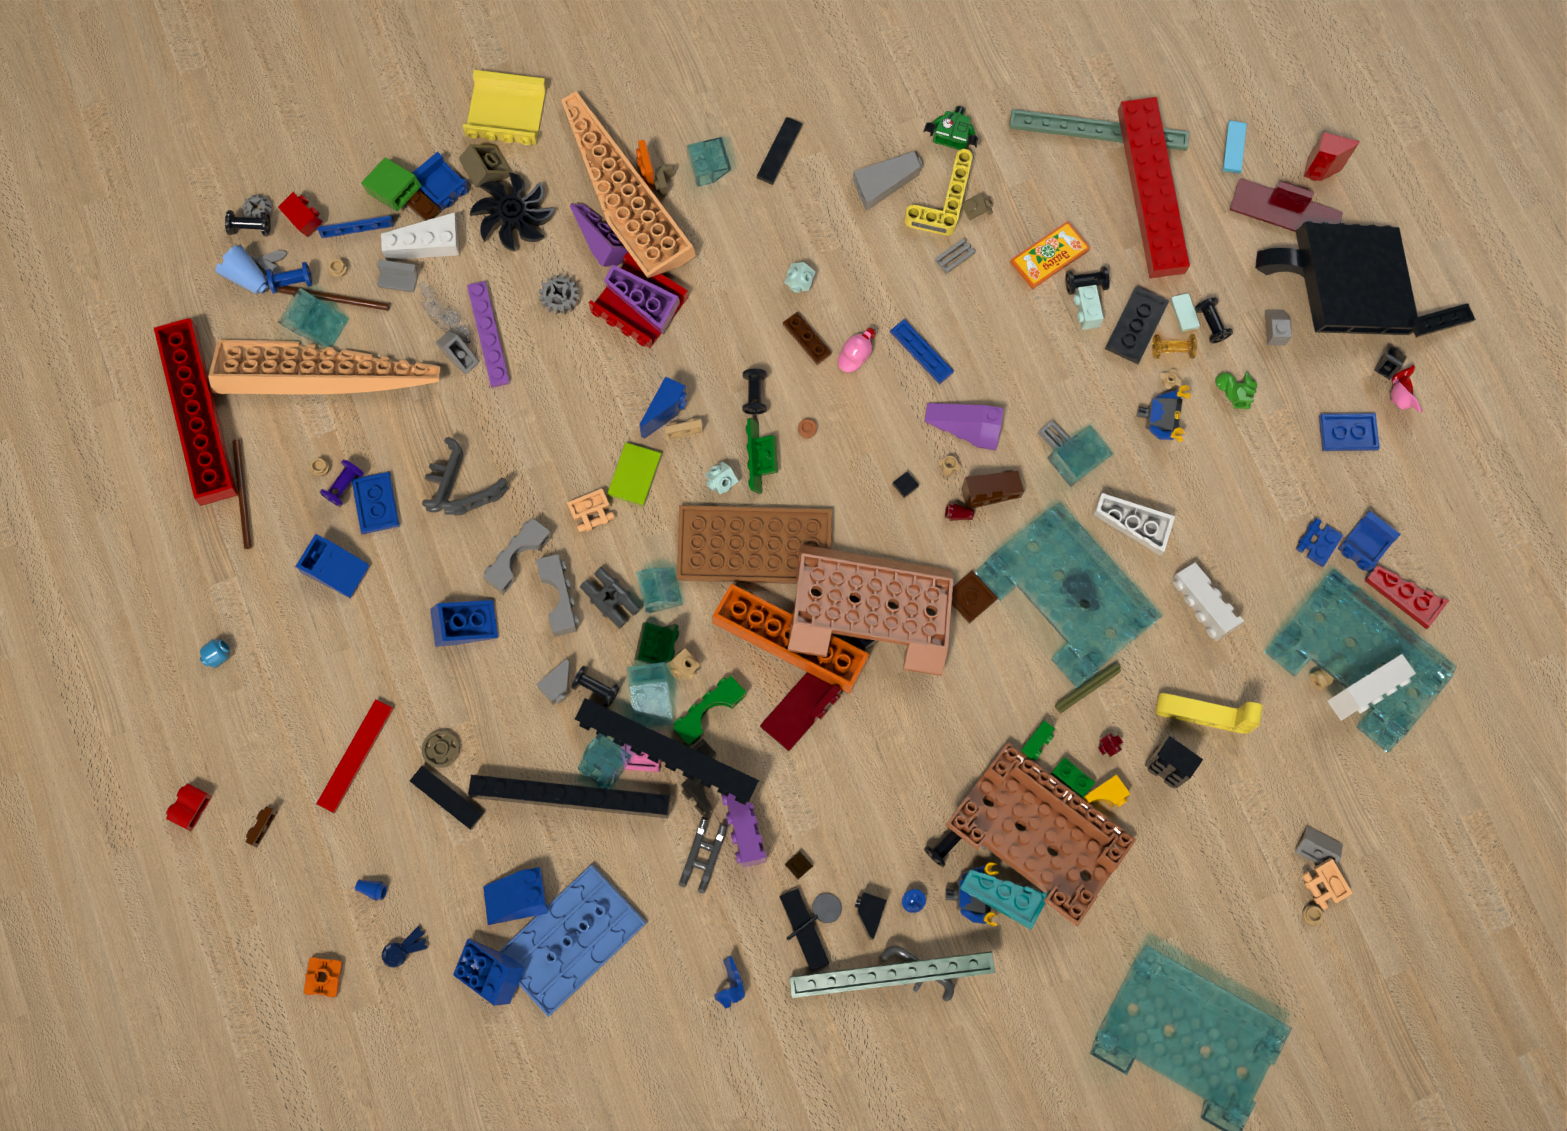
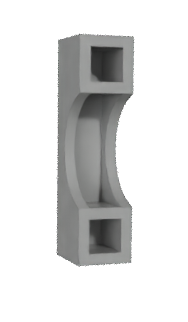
(532, 537)
(561, 618)

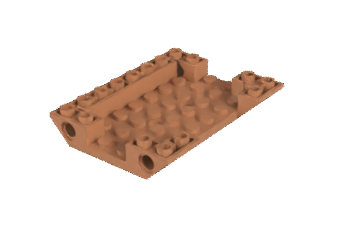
(875, 584)
(1051, 819)

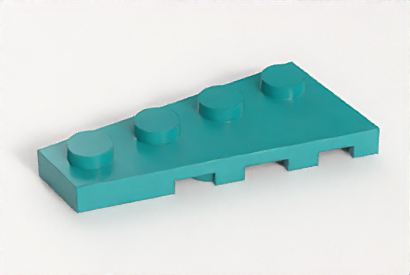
(1012, 900)

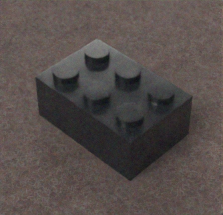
(1173, 762)

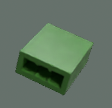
(391, 184)

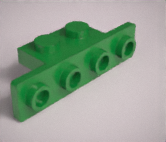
(761, 455)

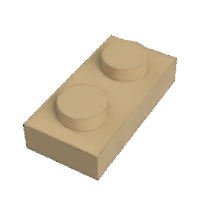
(677, 430)

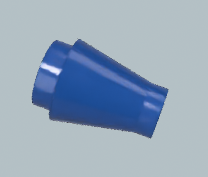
(373, 889)

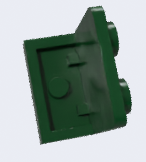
(656, 643)

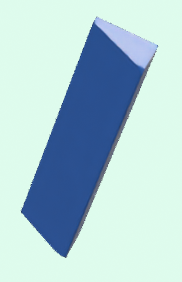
(356, 226)

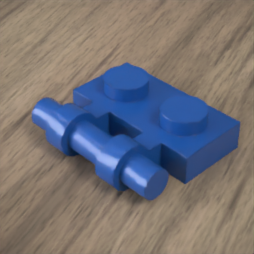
(1324, 545)

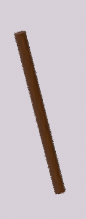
(339, 299)
(242, 494)

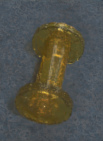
(1174, 346)

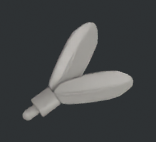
(266, 261)

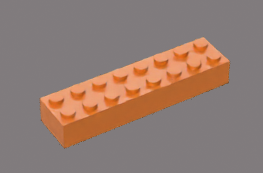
(769, 630)

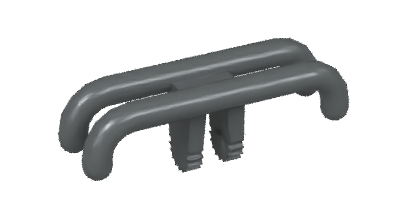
(449, 475)
(907, 956)

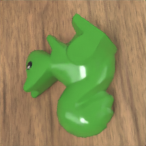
(1237, 393)

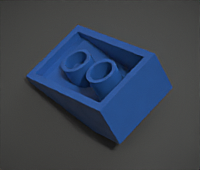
(664, 407)
(463, 622)
(516, 897)

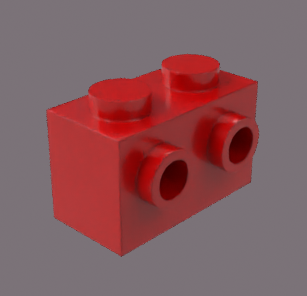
(300, 214)

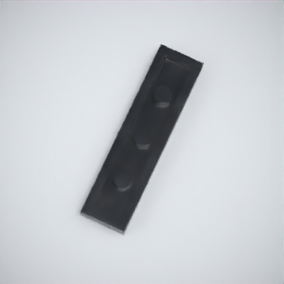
(779, 150)
(1442, 320)
(446, 797)
(808, 937)

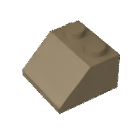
(484, 164)

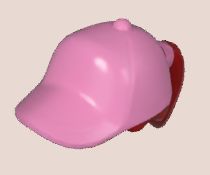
(856, 350)
(1402, 390)

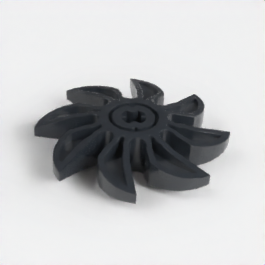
(523, 208)

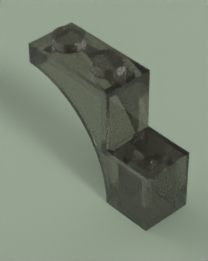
(693, 789)

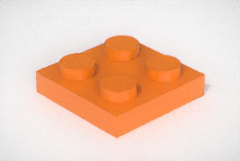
(644, 164)

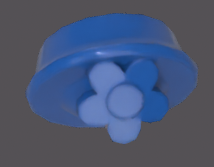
(913, 900)

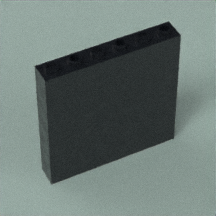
(1356, 278)

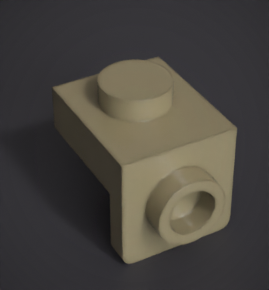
(661, 174)
(977, 206)

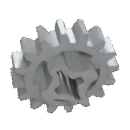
(555, 301)

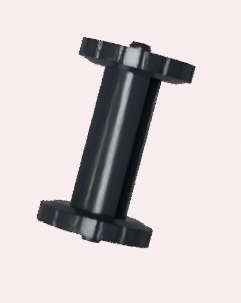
(233, 222)
(1075, 281)
(1213, 320)
(754, 379)
(595, 686)
(942, 848)

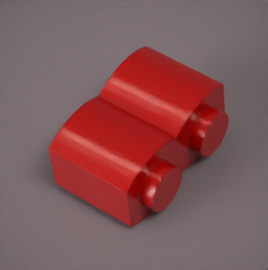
(188, 807)

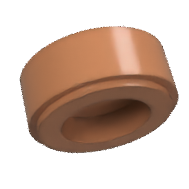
(807, 428)

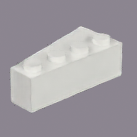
(424, 239)
(1138, 522)
(1206, 602)
(1372, 688)

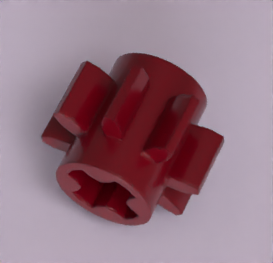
(1110, 745)

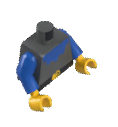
(1164, 414)
(969, 906)

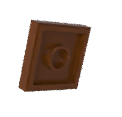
(972, 597)

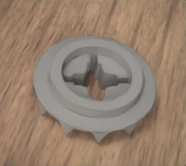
(264, 202)

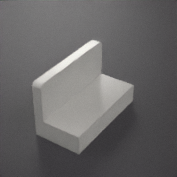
(397, 276)
(1318, 847)

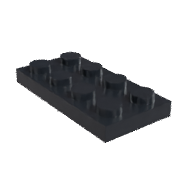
(1137, 325)

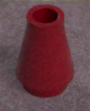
(957, 512)

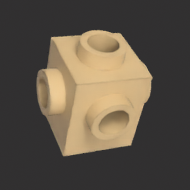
(683, 665)

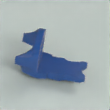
(736, 989)

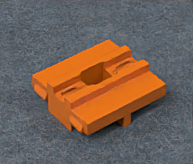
(331, 984)

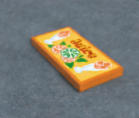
(1050, 255)

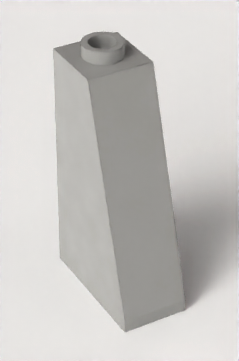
(885, 178)

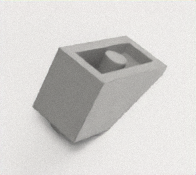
(1277, 327)
(457, 351)
(556, 683)

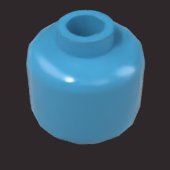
(214, 653)

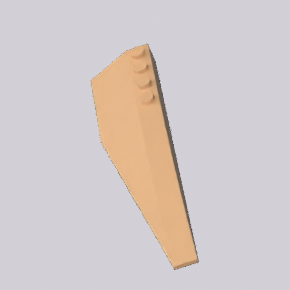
(625, 198)
(302, 369)

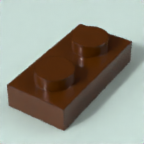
(423, 206)
(264, 820)

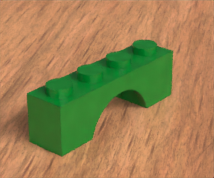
(727, 694)

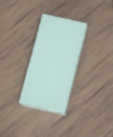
(1185, 312)

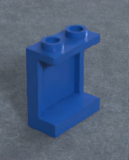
(440, 182)
(1368, 541)

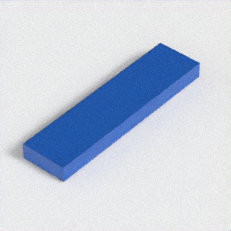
(921, 351)

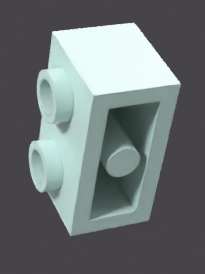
(1088, 307)

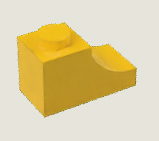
(1111, 792)

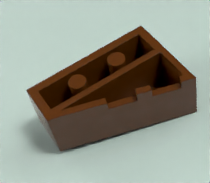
(991, 488)

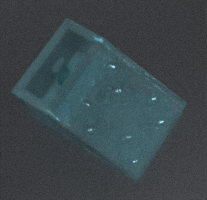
(312, 319)
(1080, 455)
(650, 694)

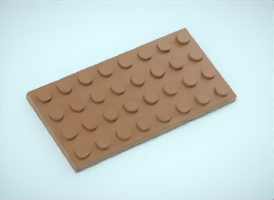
(747, 542)

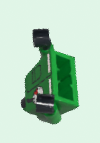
(953, 130)

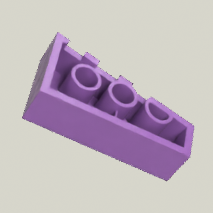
(645, 298)
(745, 832)

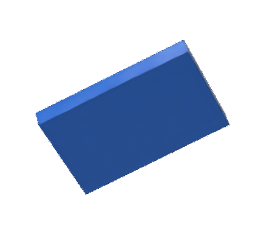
(1349, 432)
(375, 503)

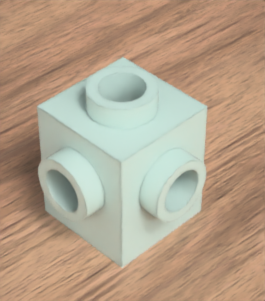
(799, 277)
(720, 478)

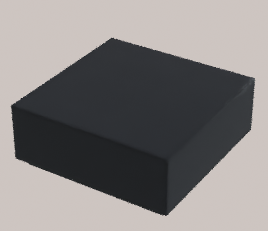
(905, 484)

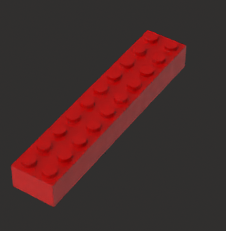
(1153, 187)
(195, 412)

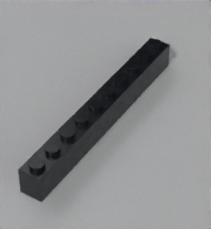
(668, 751)
(569, 796)

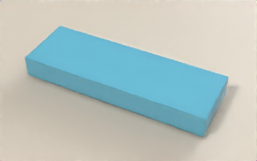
(1234, 147)

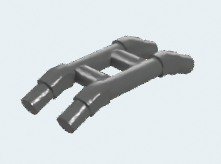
(489, 495)
(713, 848)

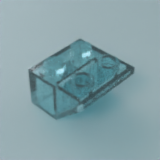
(708, 161)
(659, 589)
(604, 761)

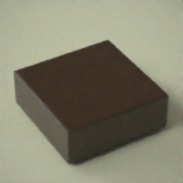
(798, 865)

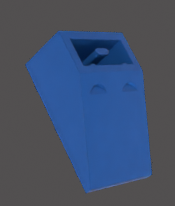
(332, 566)
(488, 972)

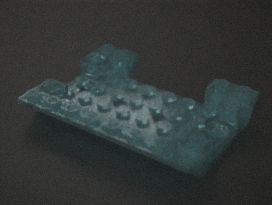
(1087, 576)
(1377, 639)
(1200, 1017)

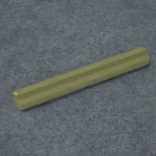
(1087, 688)

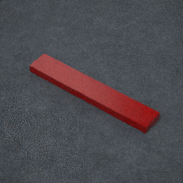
(354, 756)

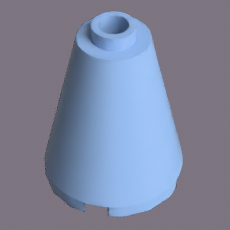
(242, 270)

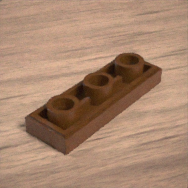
(813, 346)

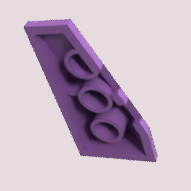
(599, 236)
(969, 422)

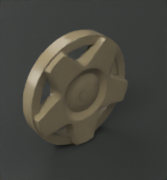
(440, 749)

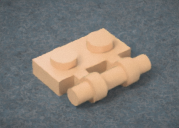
(588, 505)
(1332, 880)

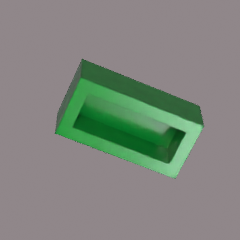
(1041, 736)
(1072, 777)

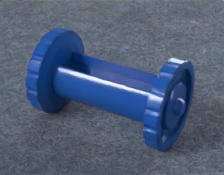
(289, 277)

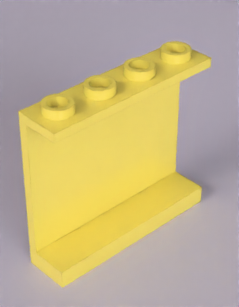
(505, 107)

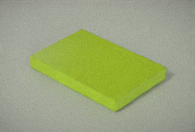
(634, 474)

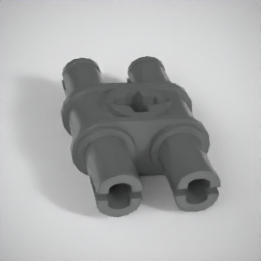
(608, 606)

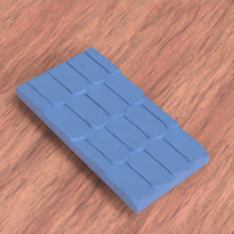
(573, 940)

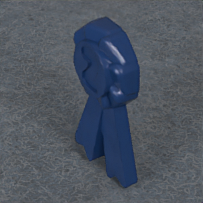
(396, 953)

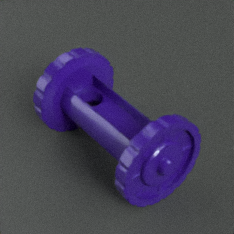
(341, 482)

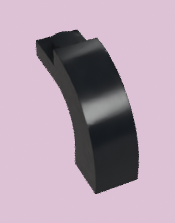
(1279, 260)

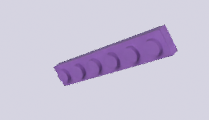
(488, 334)

